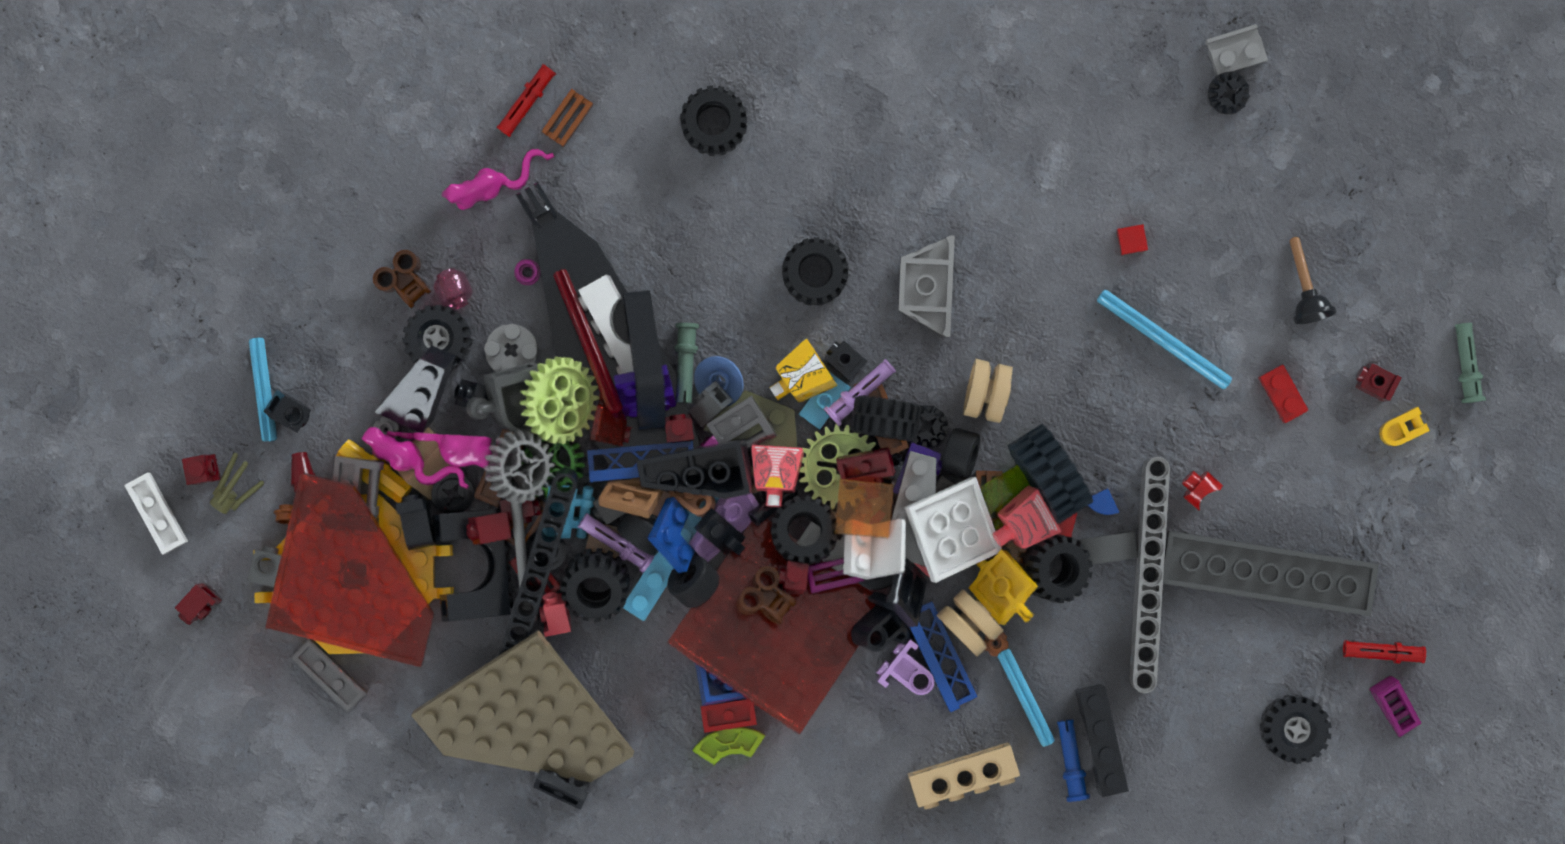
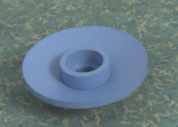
(710, 371)

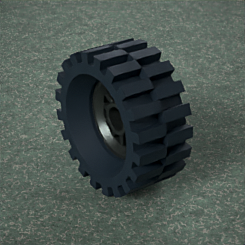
(1051, 472)

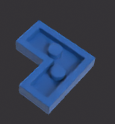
(667, 537)

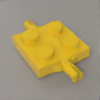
(1003, 587)

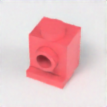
(554, 615)

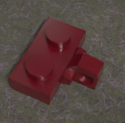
(866, 466)

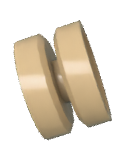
(991, 391)
(970, 622)

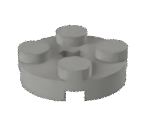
(510, 334)

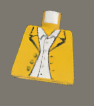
(802, 374)

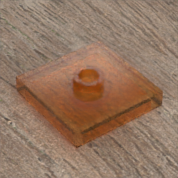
(864, 509)

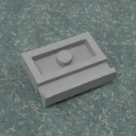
(1236, 50)

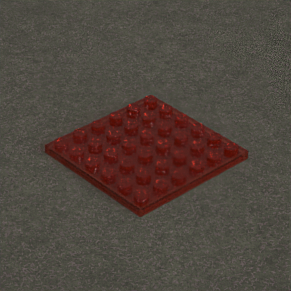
(773, 665)

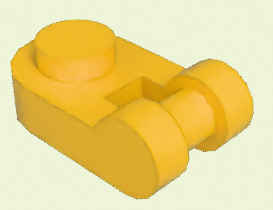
(1395, 432)

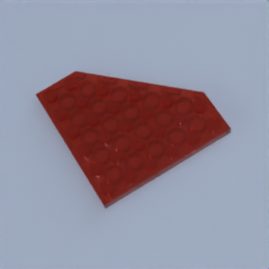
(345, 579)

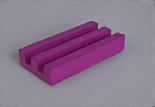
(812, 579)

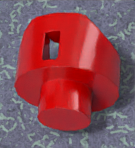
(1199, 487)

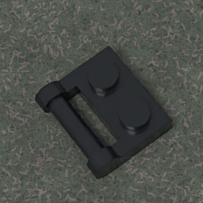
(907, 594)

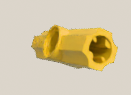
(390, 482)

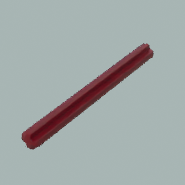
(588, 341)

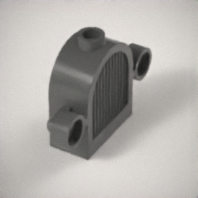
(504, 398)

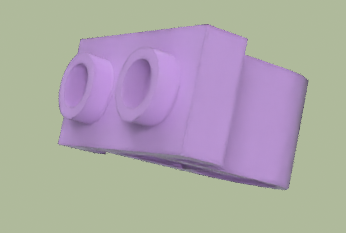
(904, 669)

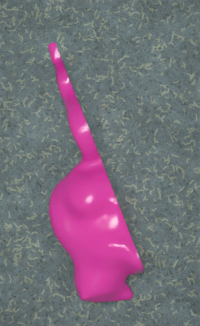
(488, 183)
(456, 449)
(406, 456)

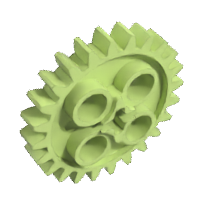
(559, 400)
(844, 443)

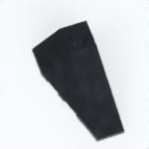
(709, 470)

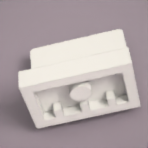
(876, 556)

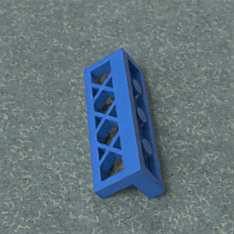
(622, 472)
(934, 665)

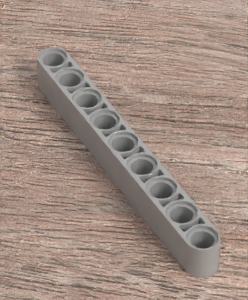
(1155, 586)

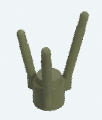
(224, 496)

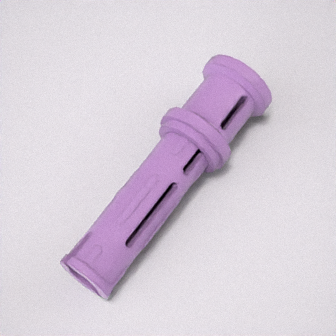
(885, 370)
(626, 552)

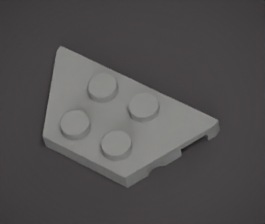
(927, 285)

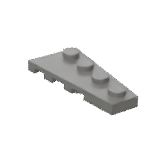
(916, 484)

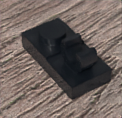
(720, 533)
(553, 785)

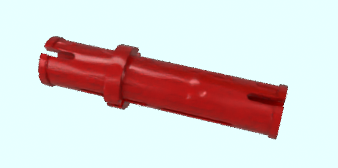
(526, 100)
(1415, 654)

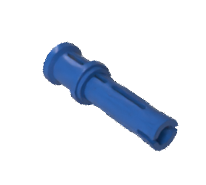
(1074, 774)

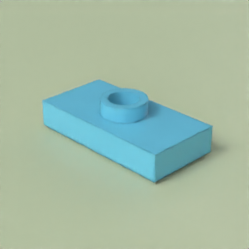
(814, 411)

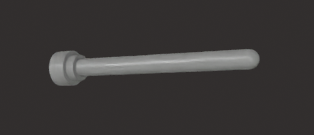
(520, 547)

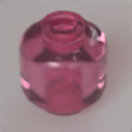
(453, 288)

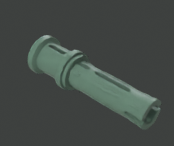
(686, 349)
(1470, 376)

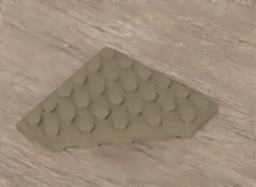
(525, 716)

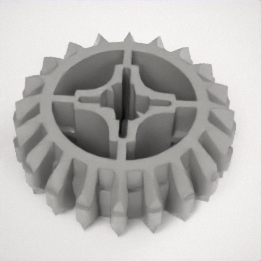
(529, 484)

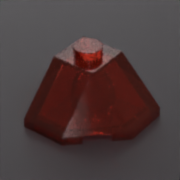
(609, 427)

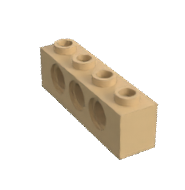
(1005, 774)

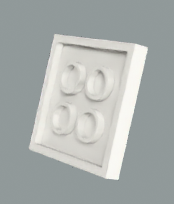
(953, 529)

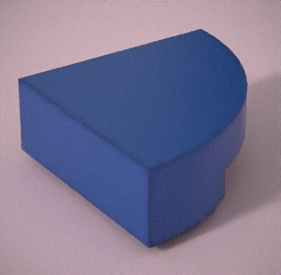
(1103, 503)

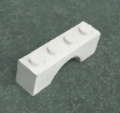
(601, 300)

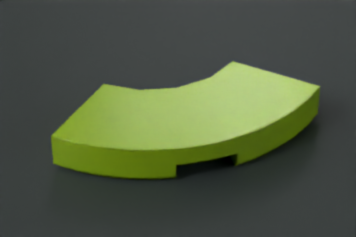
(727, 742)

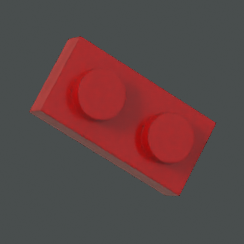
(1283, 393)
(728, 715)

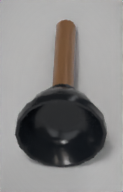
(1312, 306)

